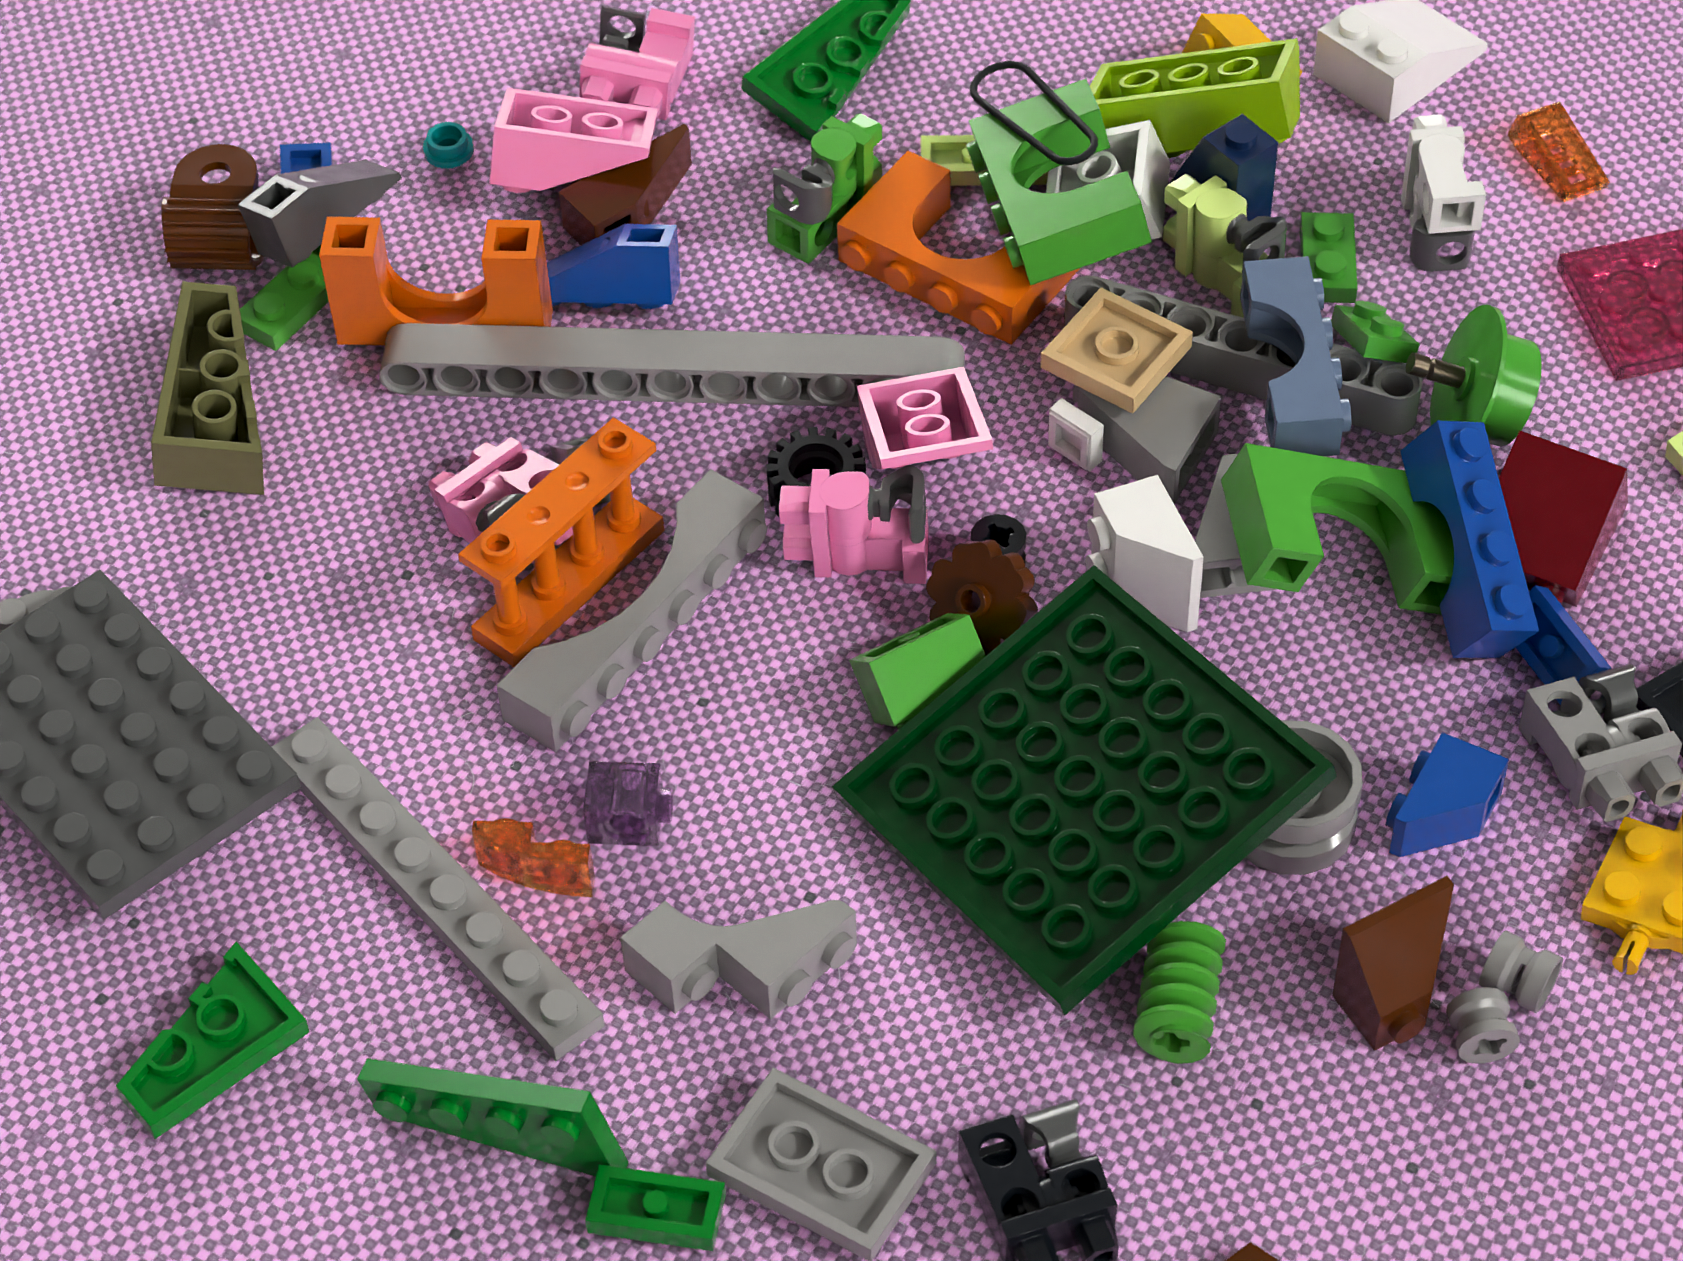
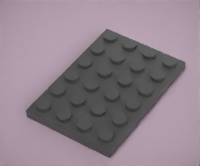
(121, 747)

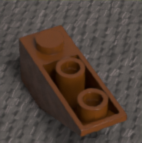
(628, 192)

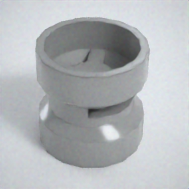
(1521, 971)

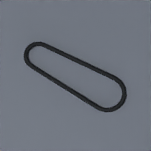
(1020, 131)

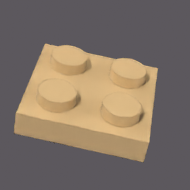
(1116, 350)

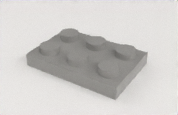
(821, 1164)

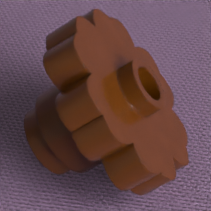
(986, 587)

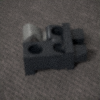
(1046, 1212)

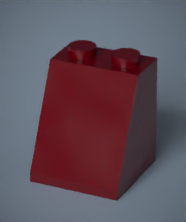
(1561, 512)

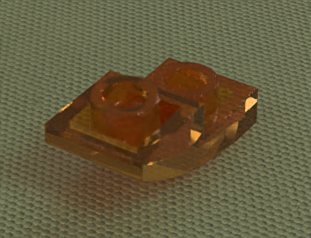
(553, 867)

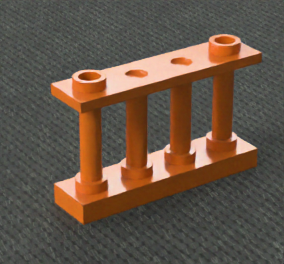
(583, 563)

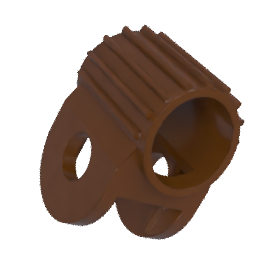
(203, 218)

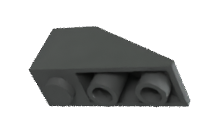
(292, 208)

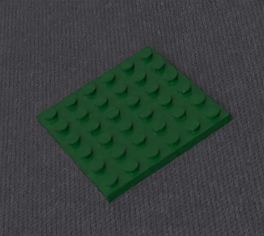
(1083, 787)

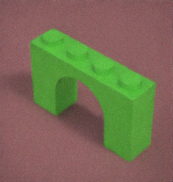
(1053, 229)
(1273, 522)

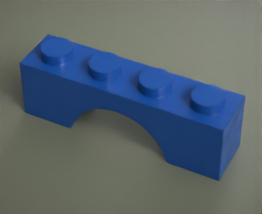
(1488, 596)

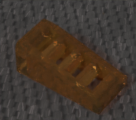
(1555, 122)

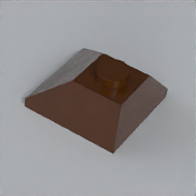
(1392, 964)

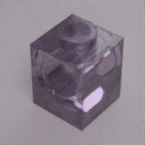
(626, 803)

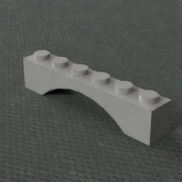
(567, 681)

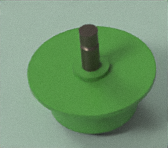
(1483, 376)

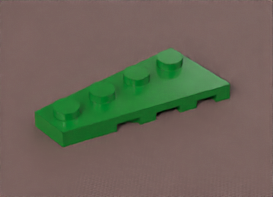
(824, 62)
(507, 1114)

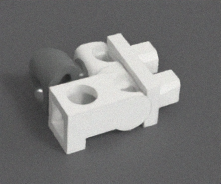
(1439, 196)

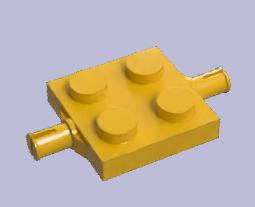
(1640, 891)

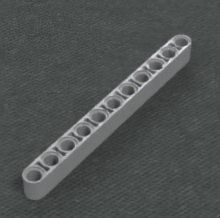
(652, 363)

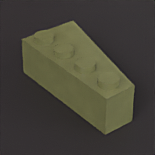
(206, 405)

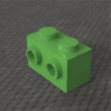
(916, 667)

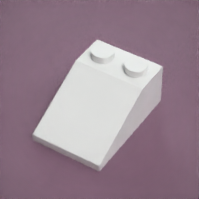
(1392, 54)

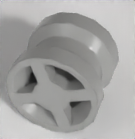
(1482, 1025)

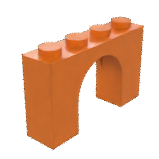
(884, 242)
(371, 297)

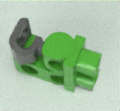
(829, 187)

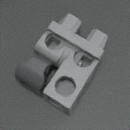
(1608, 756)

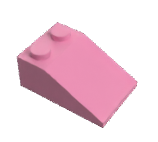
(563, 138)
(921, 419)

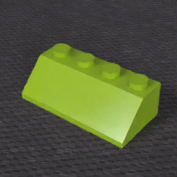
(1203, 91)

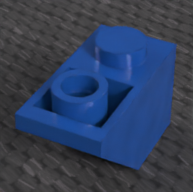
(1449, 796)

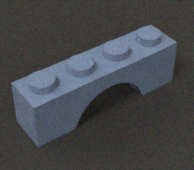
(1283, 309)

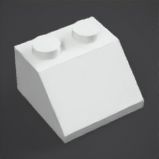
(1133, 150)
(1147, 550)

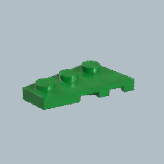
(218, 1041)

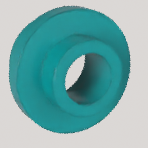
(448, 145)

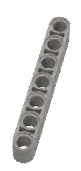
(1223, 355)

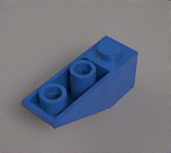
(619, 267)

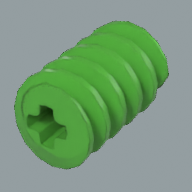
(1179, 992)

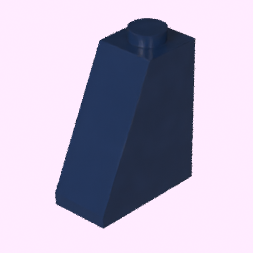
(1242, 158)

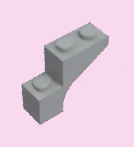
(762, 959)

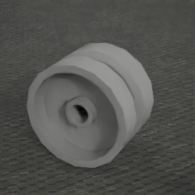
(1327, 823)

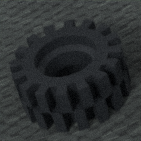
(808, 453)

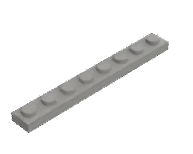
(440, 891)

